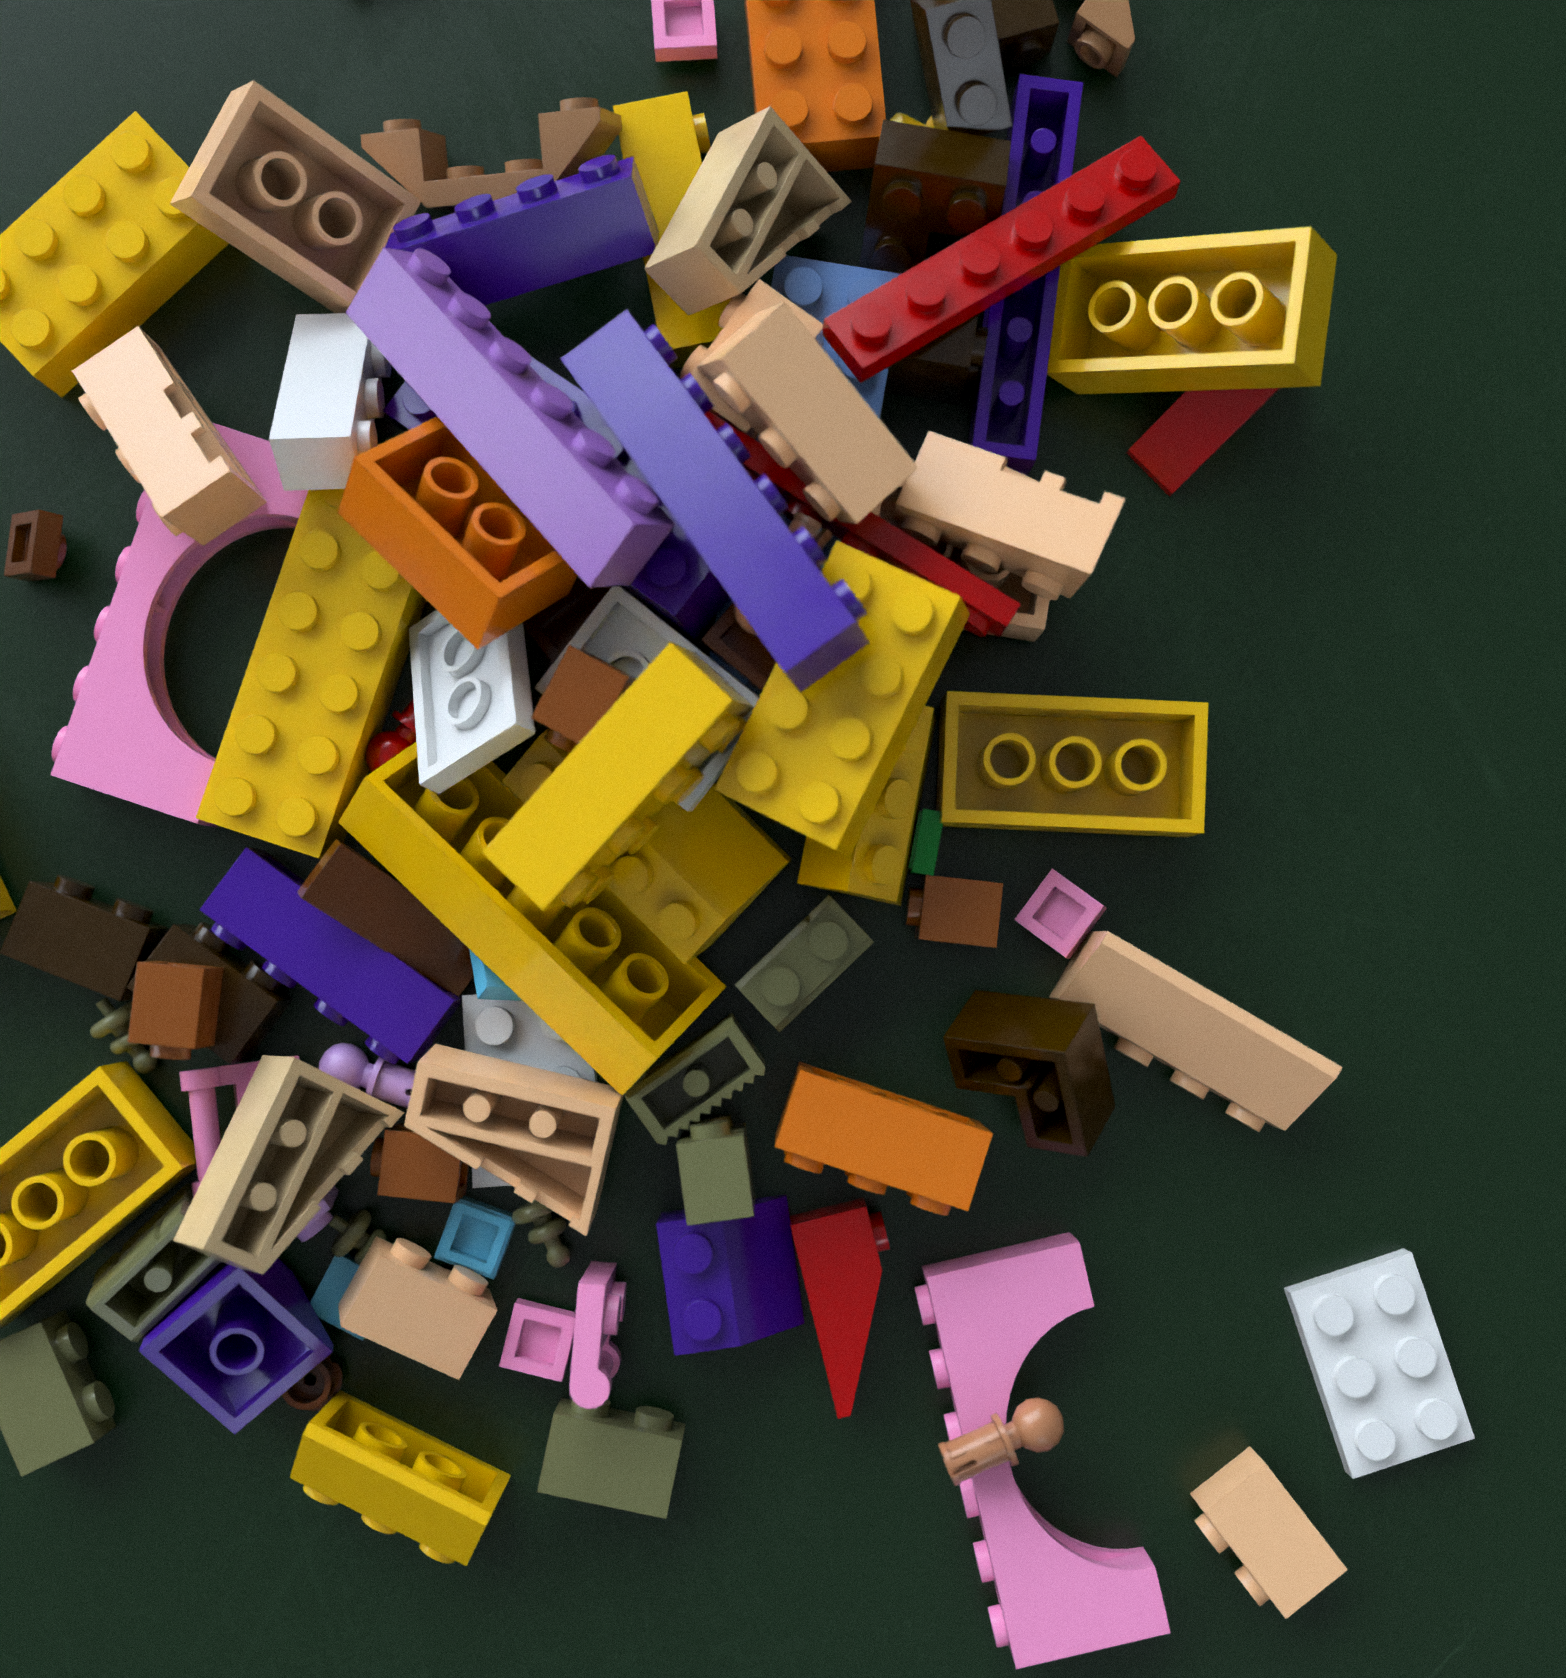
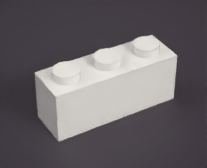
(326, 402)

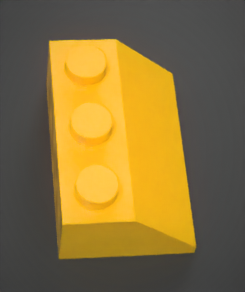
(882, 853)
(398, 1478)

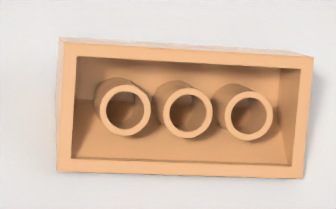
(1194, 1033)

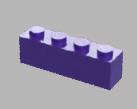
(539, 233)
(348, 974)

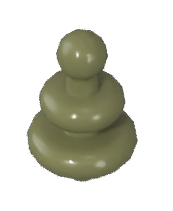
(117, 1022)
(545, 1231)
(354, 1235)

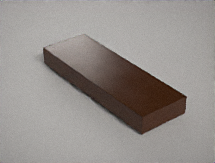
(387, 915)

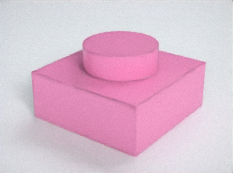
(684, 30)
(1060, 914)
(539, 1340)

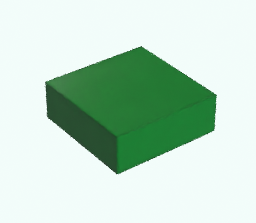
(925, 843)

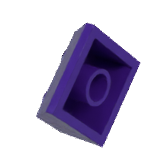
(730, 1277)
(239, 1341)

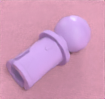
(381, 1080)

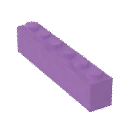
(510, 418)

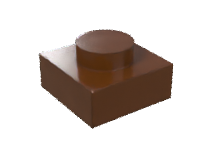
(35, 546)

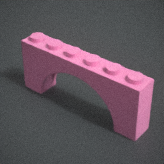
(123, 722)
(1050, 1588)

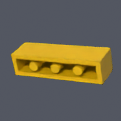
(667, 155)

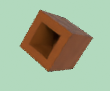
(579, 697)
(955, 910)
(175, 1007)
(416, 1168)

